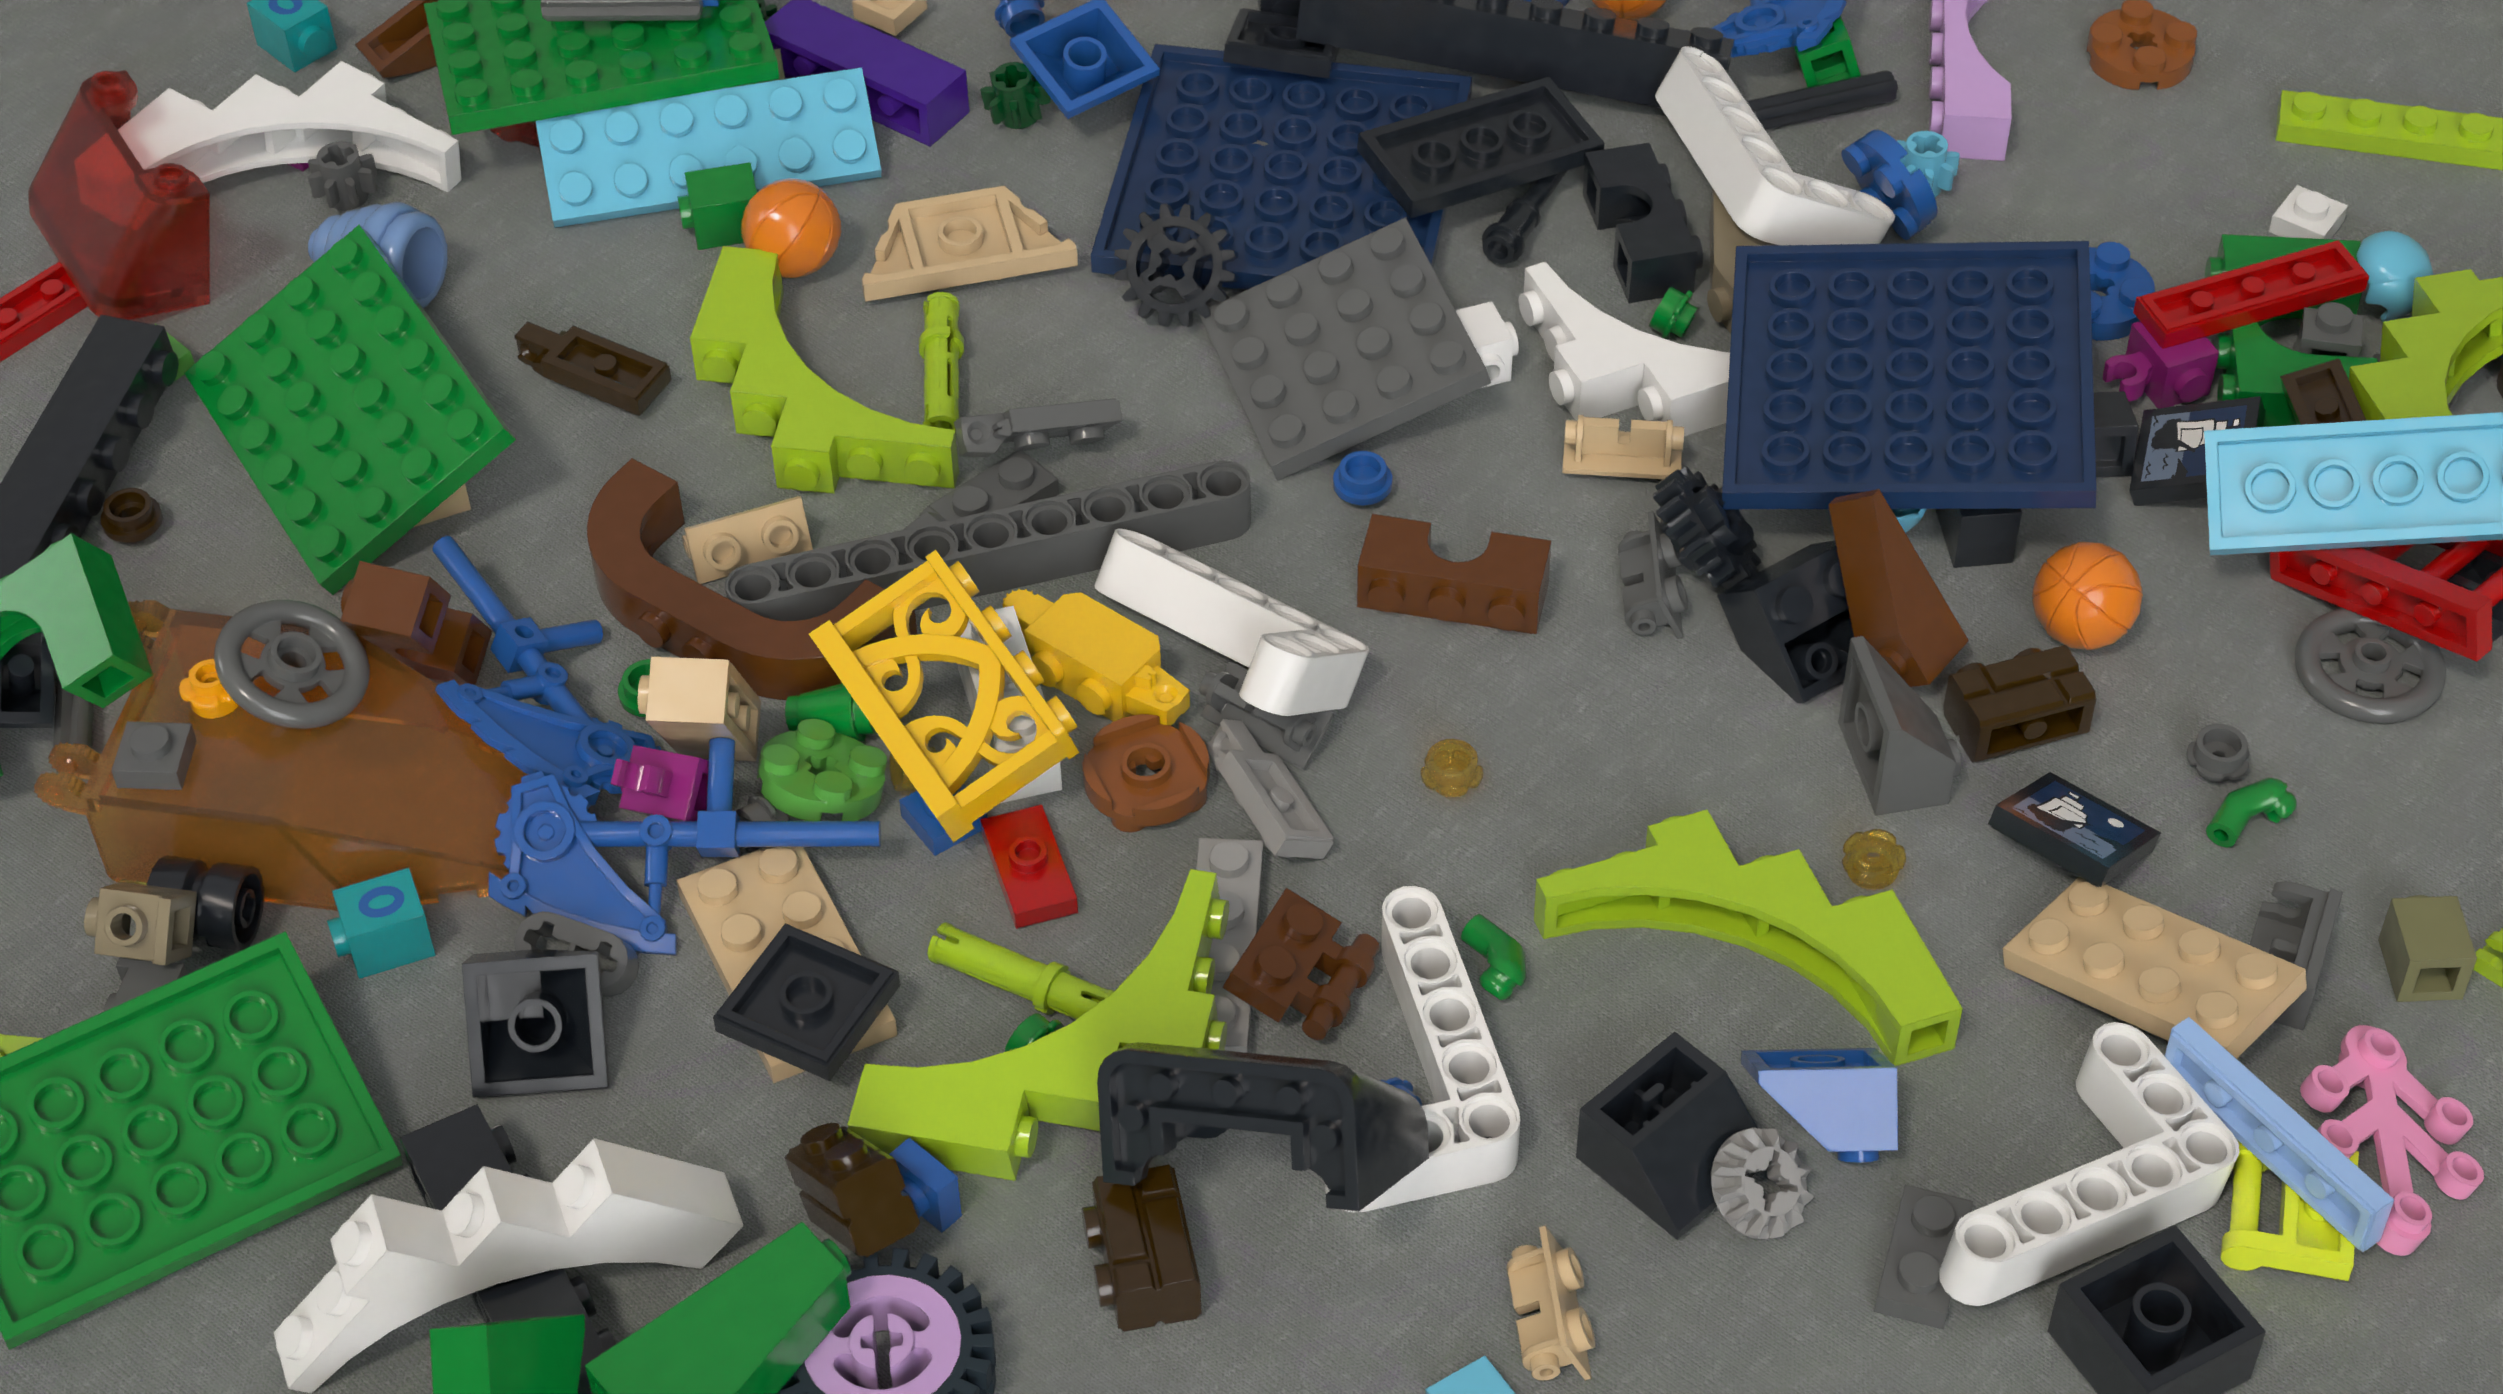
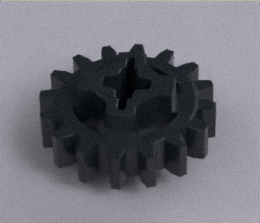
(1162, 244)
(1703, 532)

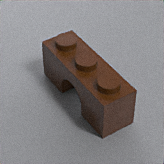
(1495, 590)
(413, 623)

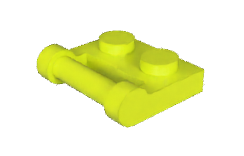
(2304, 1239)

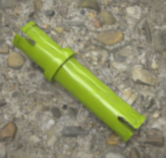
(941, 348)
(1046, 986)

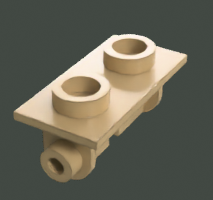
(1600, 449)
(747, 538)
(1562, 1331)

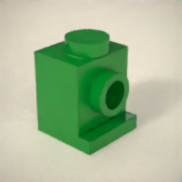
(1830, 59)

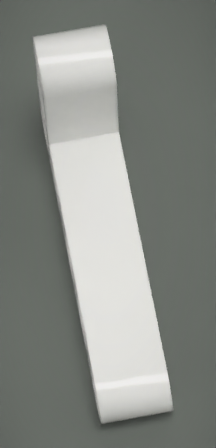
(1750, 170)
(1291, 657)
(1454, 1052)
(2167, 1172)

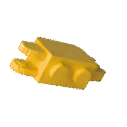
(1098, 657)

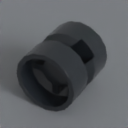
(226, 901)

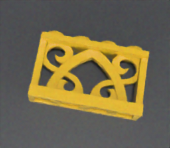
(944, 772)

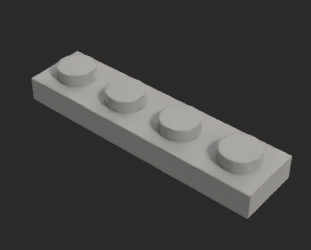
(1239, 881)

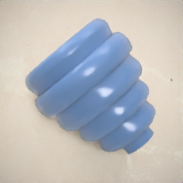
(404, 234)

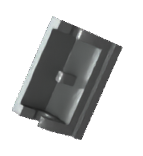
(2298, 937)

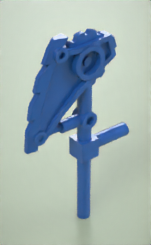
(1780, 25)
(533, 738)
(558, 870)

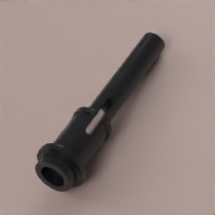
(1505, 239)

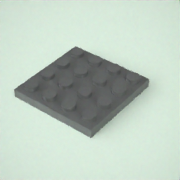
(1343, 348)

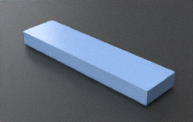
(2281, 1137)

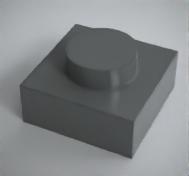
(154, 755)

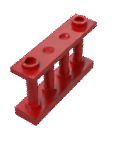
(2399, 595)

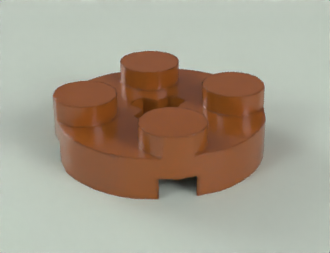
(2163, 40)
(1146, 800)

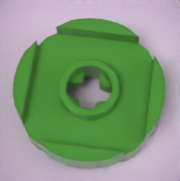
(821, 772)

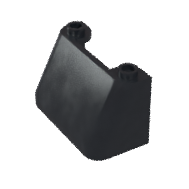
(1338, 1119)

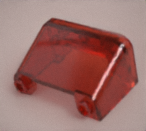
(120, 231)

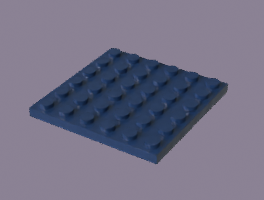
(1277, 199)
(1911, 375)

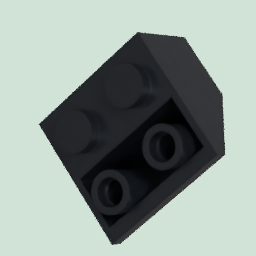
(1794, 620)
(1660, 1132)

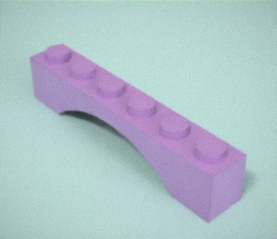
(1971, 95)

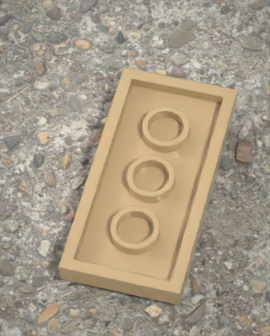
(747, 903)
(2153, 966)

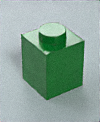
(717, 204)

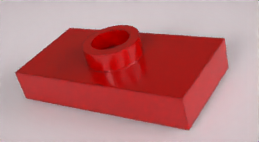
(1029, 866)

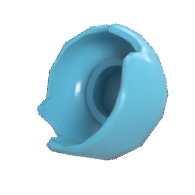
(2392, 265)

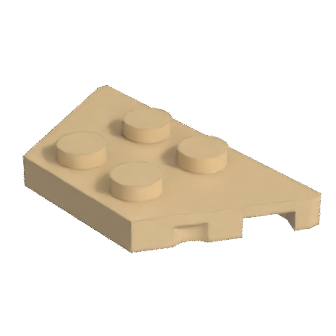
(962, 242)

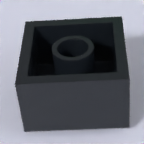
(2156, 1323)

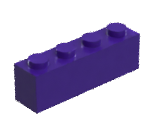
(902, 83)

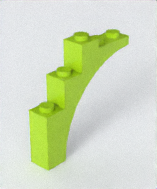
(2431, 354)
(778, 396)
(1691, 883)
(988, 1110)

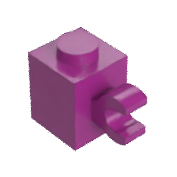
(2166, 374)
(662, 783)

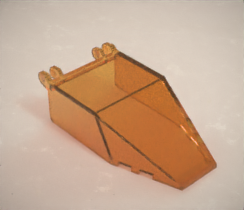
(304, 806)

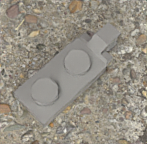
(1268, 794)

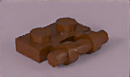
(1283, 954)

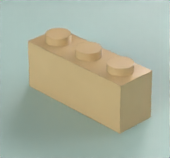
(700, 701)

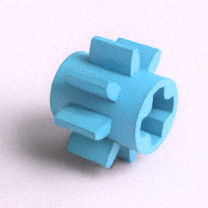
(1929, 153)

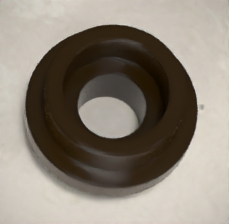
(130, 515)

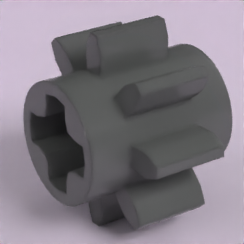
(342, 175)

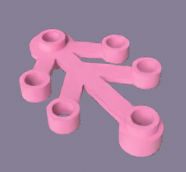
(2379, 1065)

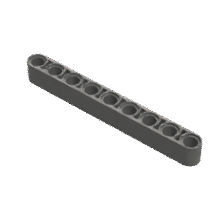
(1008, 544)

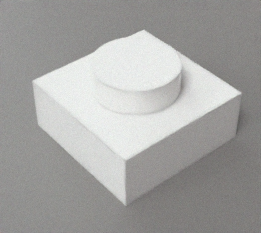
(2308, 215)

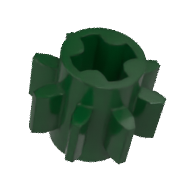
(1014, 96)

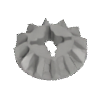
(1742, 1199)

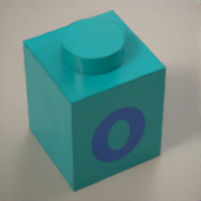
(292, 30)
(381, 924)

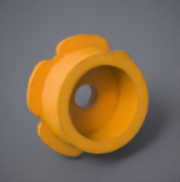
(205, 691)

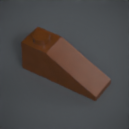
(1891, 590)

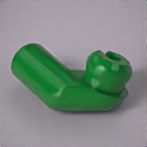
(2243, 803)
(1502, 953)

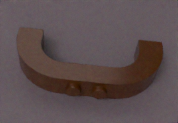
(675, 613)

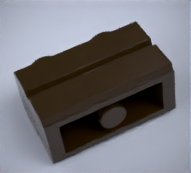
(2018, 702)
(851, 1189)
(1145, 1251)

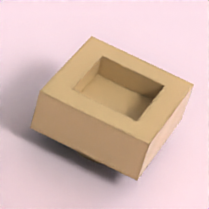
(888, 15)

